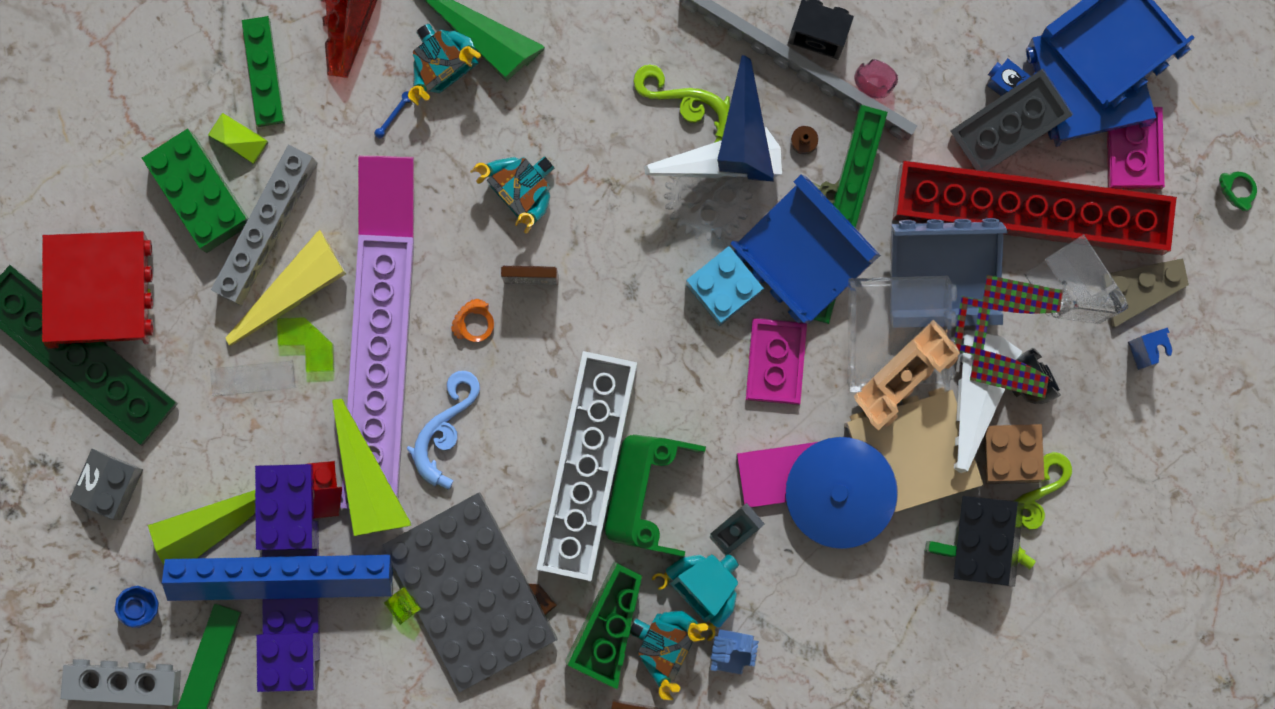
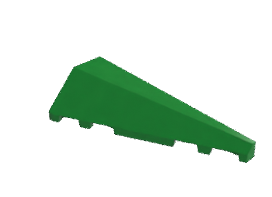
(498, 45)

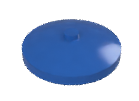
(841, 492)

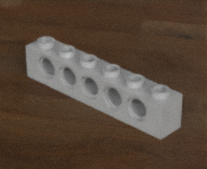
(264, 225)

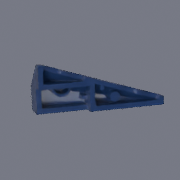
(744, 138)

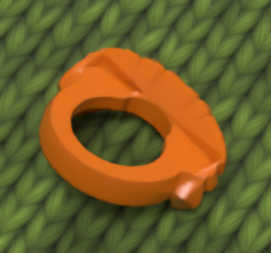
(477, 307)

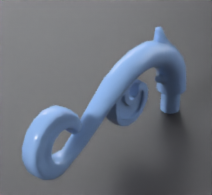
(439, 423)

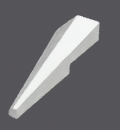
(703, 162)
(977, 400)

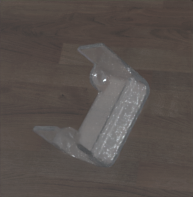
(1086, 284)

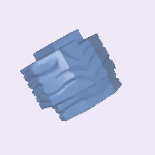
(733, 651)

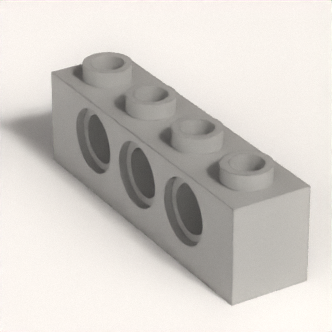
(77, 687)

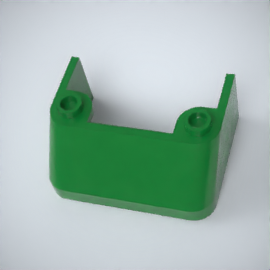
(630, 486)

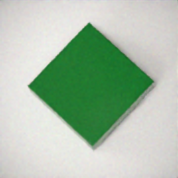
(940, 549)

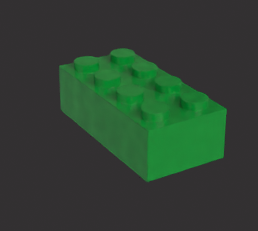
(196, 190)

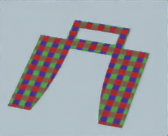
(1012, 297)

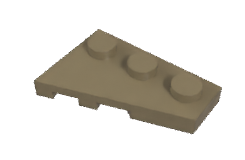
(1148, 286)

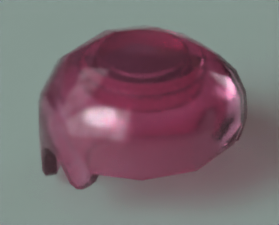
(876, 79)

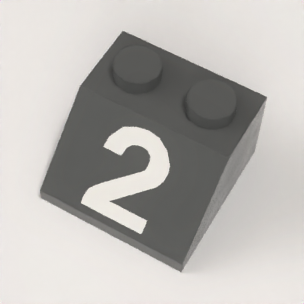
(106, 485)

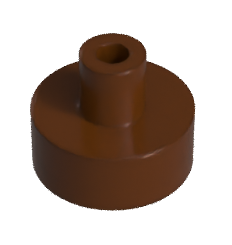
(801, 145)

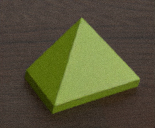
(238, 138)

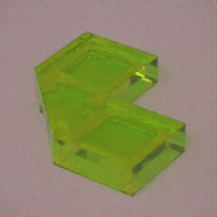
(318, 348)

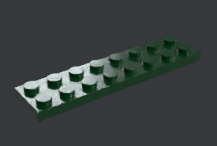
(88, 368)

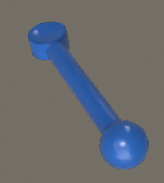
(380, 132)

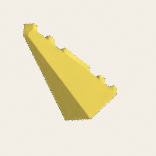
(305, 275)

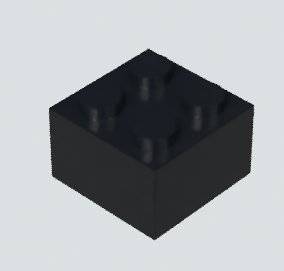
(821, 28)

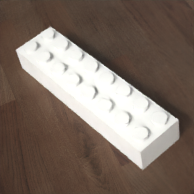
(587, 466)

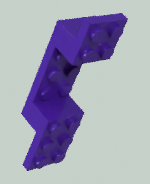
(291, 625)

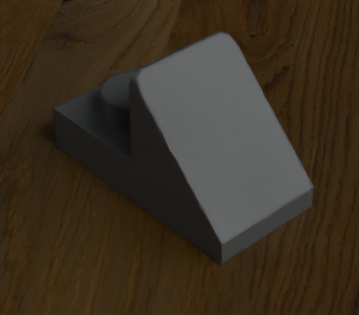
(737, 528)

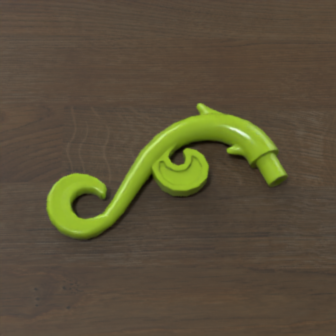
(688, 95)
(1036, 511)

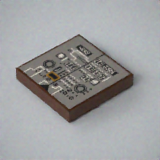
(530, 275)

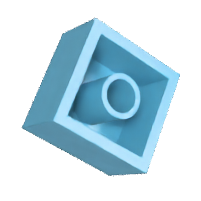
(724, 285)

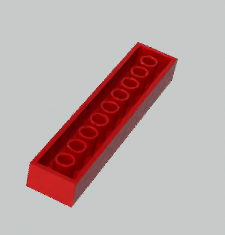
(1037, 207)

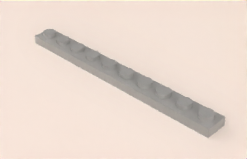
(805, 68)

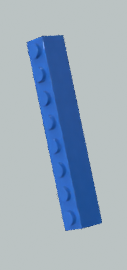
(277, 577)

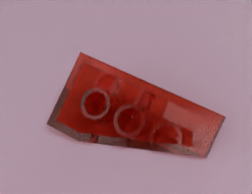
(346, 28)

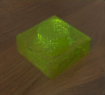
(402, 605)

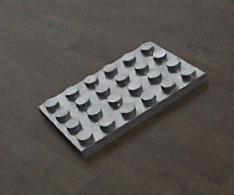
(470, 592)

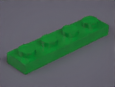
(263, 71)

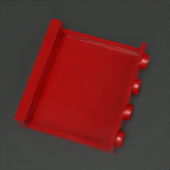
(96, 288)

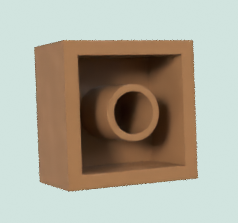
(1014, 454)

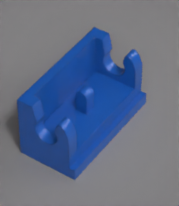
(1145, 348)

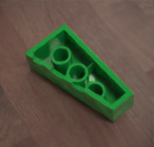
(605, 632)

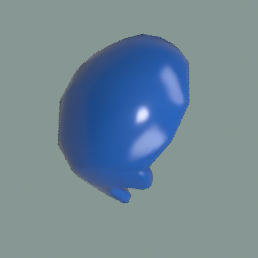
(136, 606)

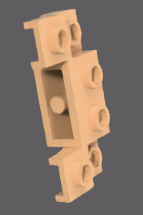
(899, 377)

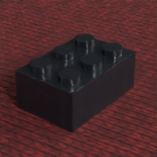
(988, 541)

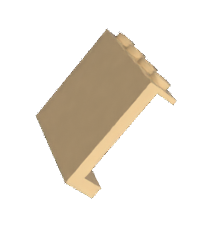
(920, 448)

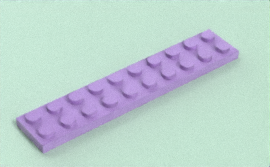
(380, 348)

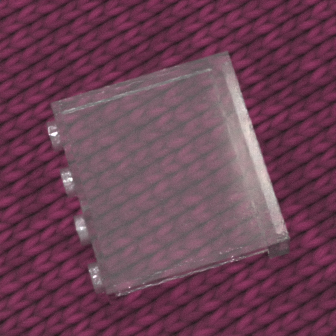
(888, 316)

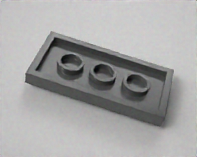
(1012, 122)

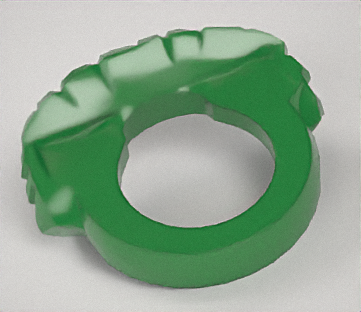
(1226, 181)

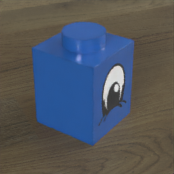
(1006, 77)

